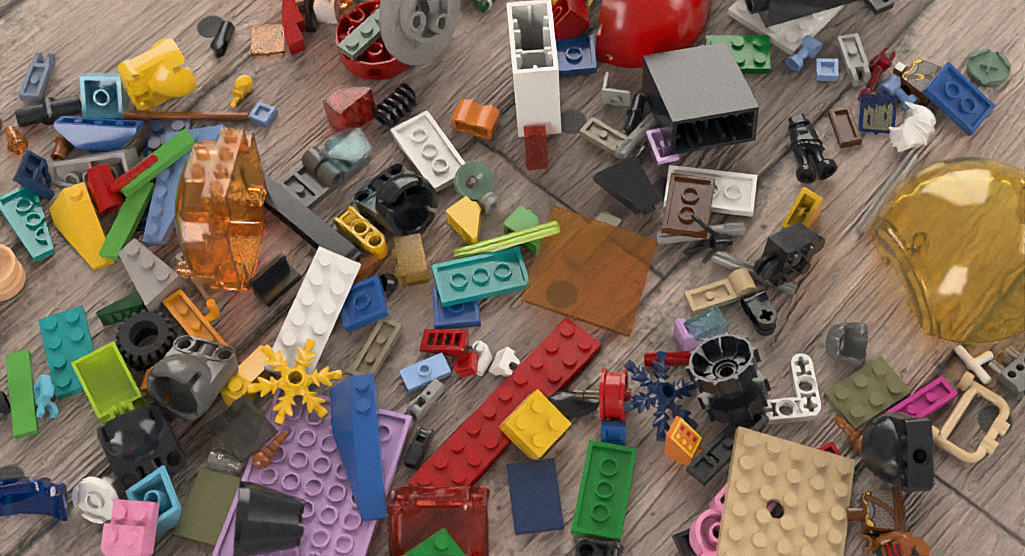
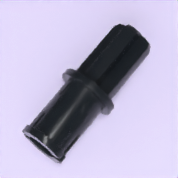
(634, 113)

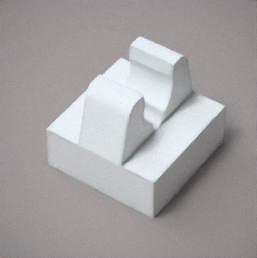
(501, 362)

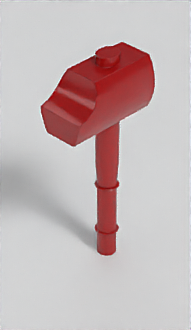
(105, 189)

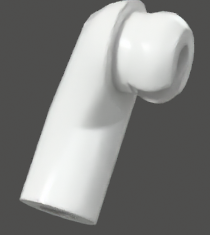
(485, 356)

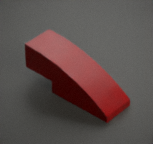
(293, 26)

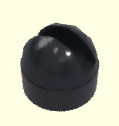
(389, 281)

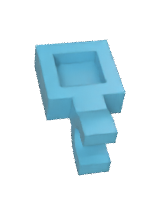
(42, 394)

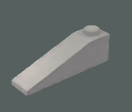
(74, 170)

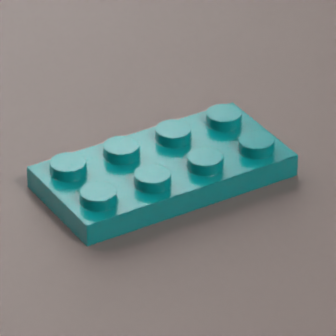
(480, 276)
(66, 339)

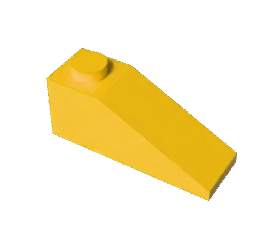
(248, 373)

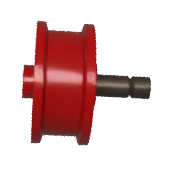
(611, 394)

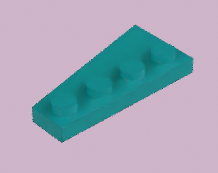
(26, 218)

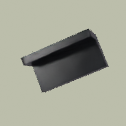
(274, 280)

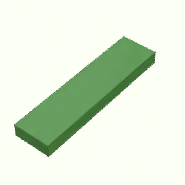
(166, 155)
(126, 222)
(22, 394)

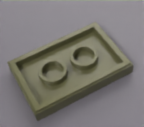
(207, 507)

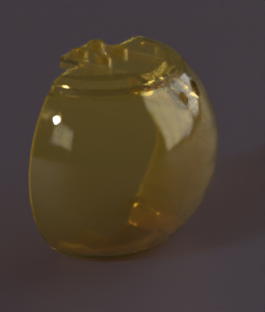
(959, 247)

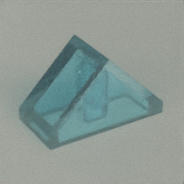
(707, 324)

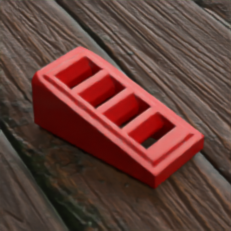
(449, 350)

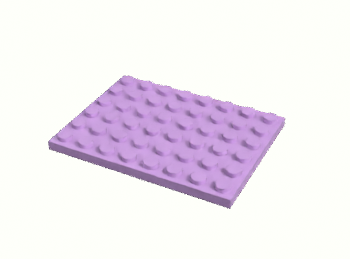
(313, 471)

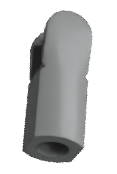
(428, 397)

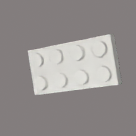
(428, 150)
(732, 191)

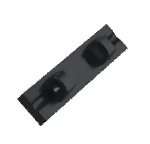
(721, 448)

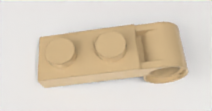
(720, 292)

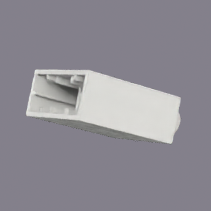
(534, 65)

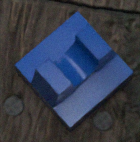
(613, 432)

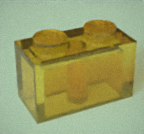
(411, 260)

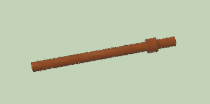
(146, 115)

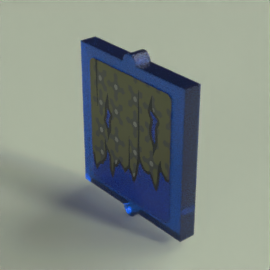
(877, 113)

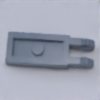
(37, 78)

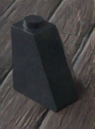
(629, 185)

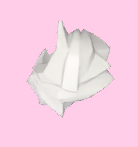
(916, 128)

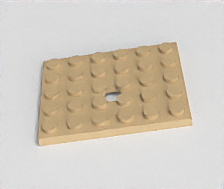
(805, 481)

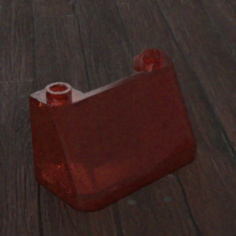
(423, 511)

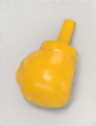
(242, 86)

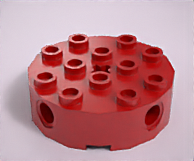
(375, 61)

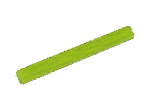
(508, 240)

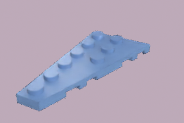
(161, 212)

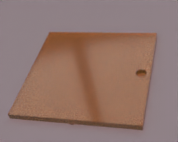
(590, 272)

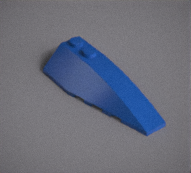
(359, 442)

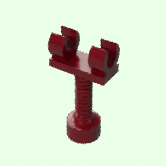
(877, 67)

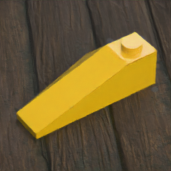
(80, 224)

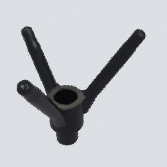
(715, 241)

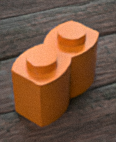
(475, 119)

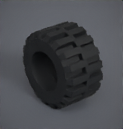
(138, 328)

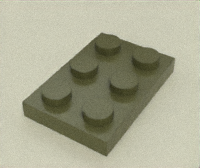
(867, 393)

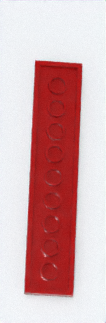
(479, 438)

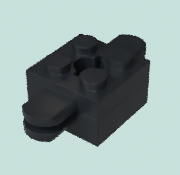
(788, 254)

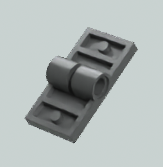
(318, 177)

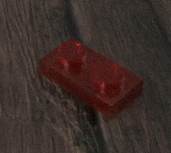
(536, 147)

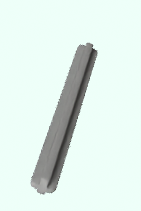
(894, 180)

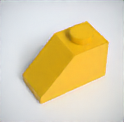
(465, 219)

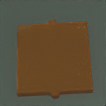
(267, 39)

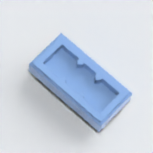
(424, 372)

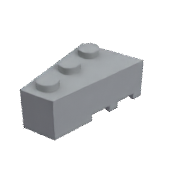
(150, 275)

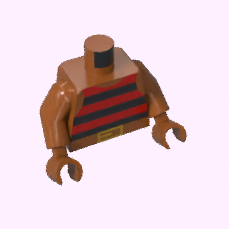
(898, 544)

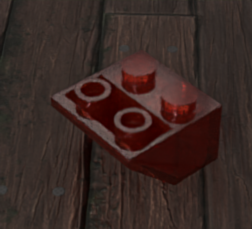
(349, 107)

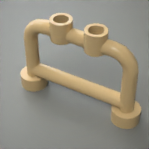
(998, 427)

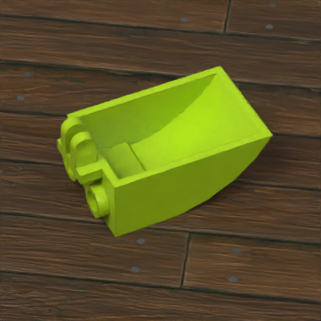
(108, 383)

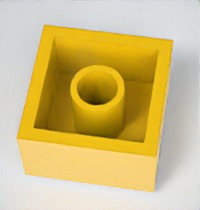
(534, 425)

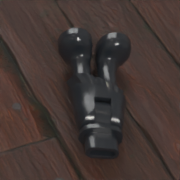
(806, 141)

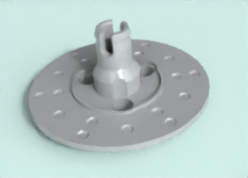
(417, 28)

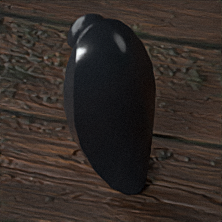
(572, 407)

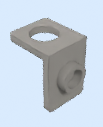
(614, 96)

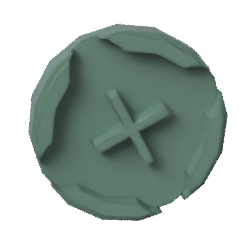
(988, 68)

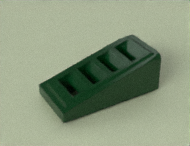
(121, 309)

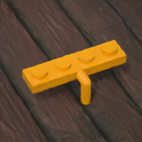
(191, 318)

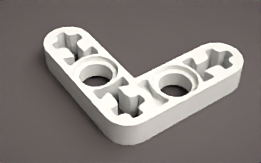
(799, 402)

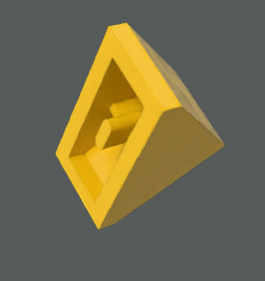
(804, 209)

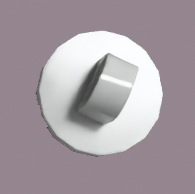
(95, 498)

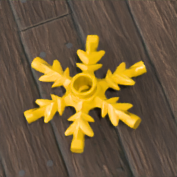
(294, 374)

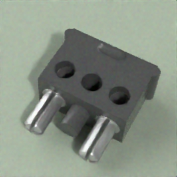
(1012, 376)

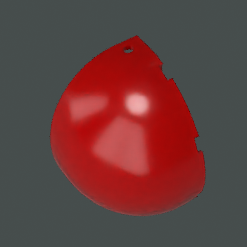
(647, 27)

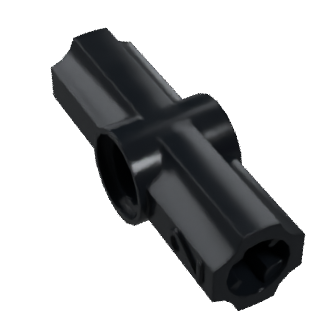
(48, 111)

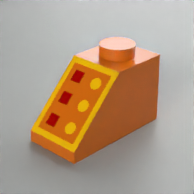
(682, 442)

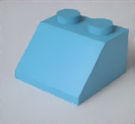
(103, 95)
(158, 489)

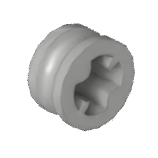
(489, 203)

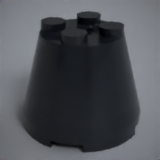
(266, 520)

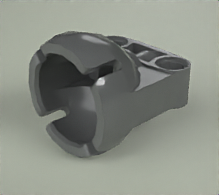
(192, 375)

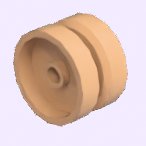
(11, 274)

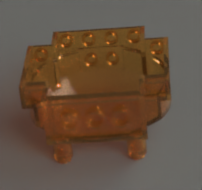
(221, 210)

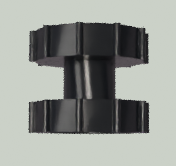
(728, 378)

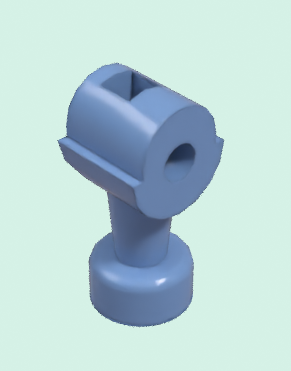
(810, 47)
(891, 87)

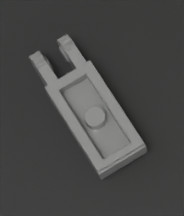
(853, 57)

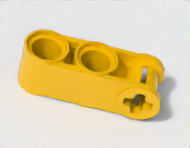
(353, 225)

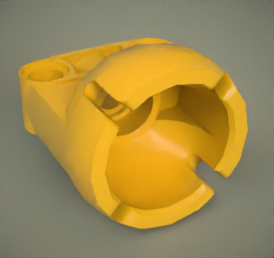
(152, 75)

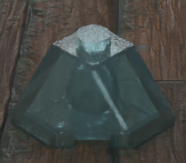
(347, 146)

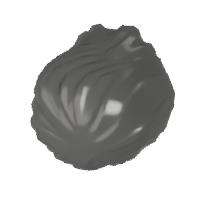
(848, 342)

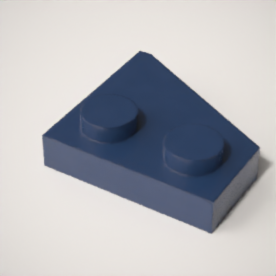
(34, 174)

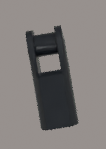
(222, 38)
(417, 449)

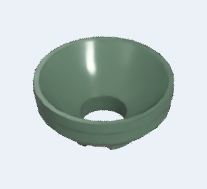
(482, 175)

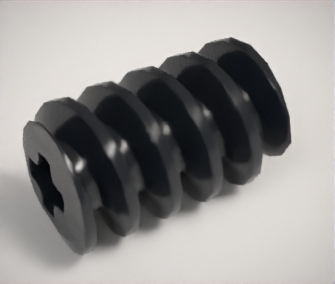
(395, 105)

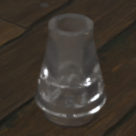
(223, 461)

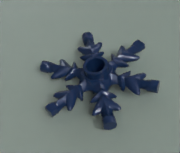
(660, 395)

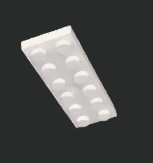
(316, 307)

